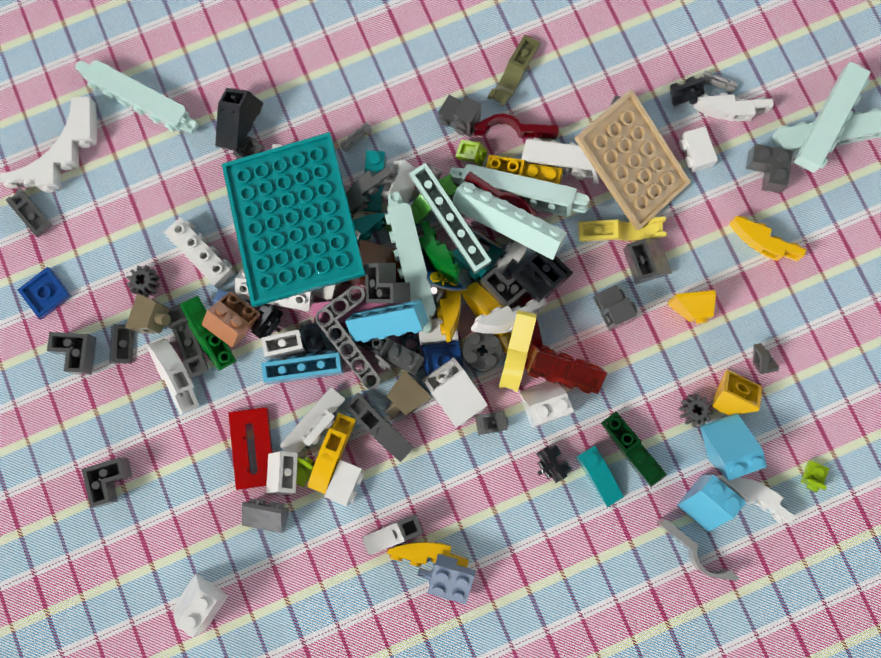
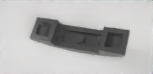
(189, 346)

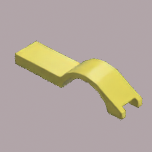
(620, 230)
(518, 350)

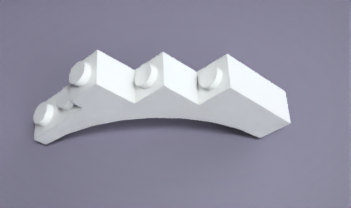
(64, 154)

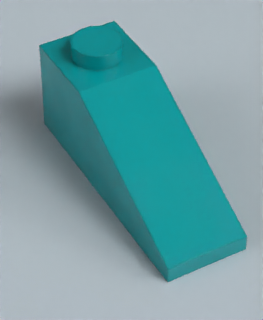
(376, 162)
(600, 475)

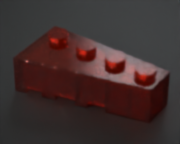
(563, 369)

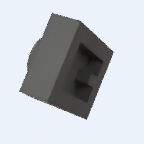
(762, 360)

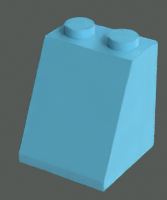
(732, 447)
(711, 502)

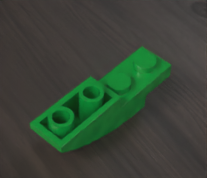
(438, 255)
(213, 346)

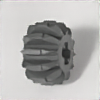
(150, 278)
(699, 417)

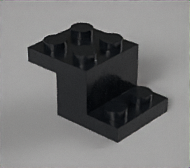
(541, 275)

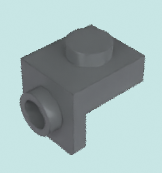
(249, 148)
(491, 422)

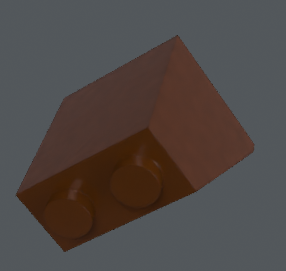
(375, 253)

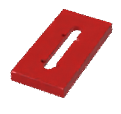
(263, 446)

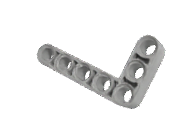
(344, 338)

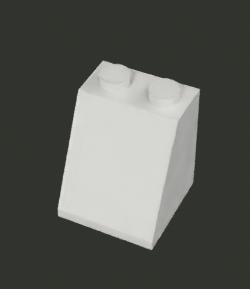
(455, 392)
(545, 403)
(198, 606)

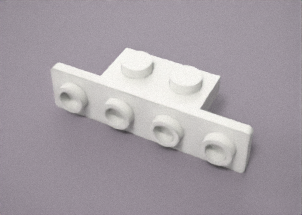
(314, 422)

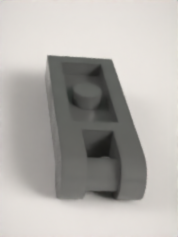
(29, 213)

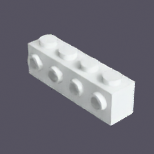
(199, 253)
(300, 302)

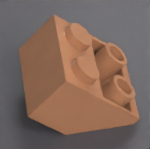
(230, 319)

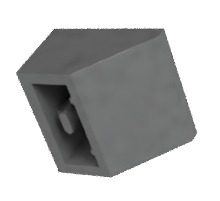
(646, 260)
(264, 516)

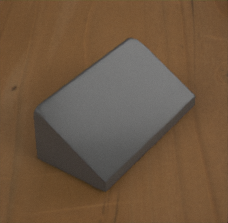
(121, 345)

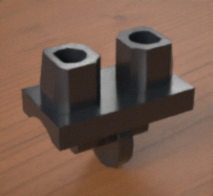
(687, 92)
(268, 321)
(311, 337)
(550, 465)

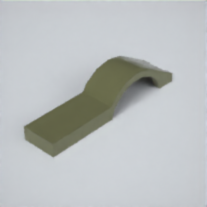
(515, 69)

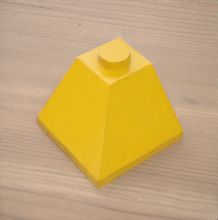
(694, 305)
(737, 395)

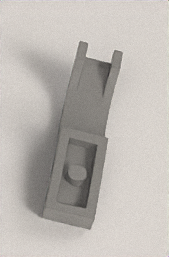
(692, 551)

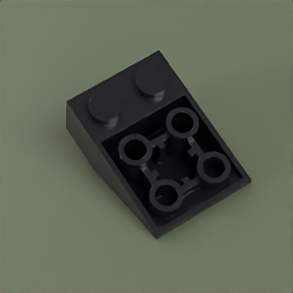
(235, 118)

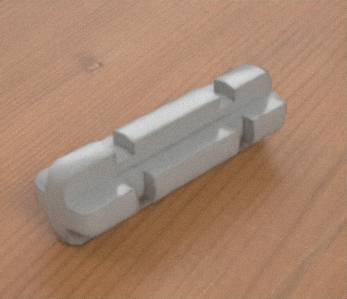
(719, 81)
(355, 137)

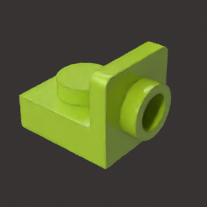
(471, 152)
(304, 470)
(815, 476)

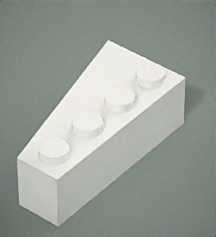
(559, 155)

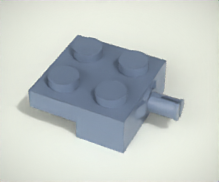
(449, 579)

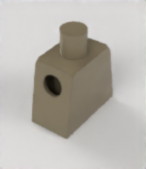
(147, 316)
(406, 396)

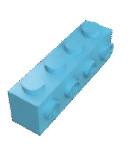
(387, 321)
(302, 368)

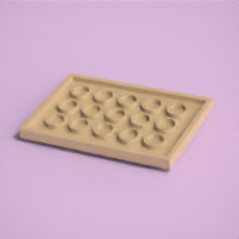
(633, 159)

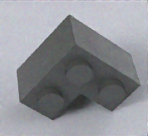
(460, 114)
(774, 163)
(382, 284)
(501, 289)
(614, 308)
(77, 348)
(100, 481)

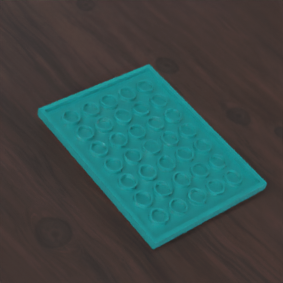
(292, 220)

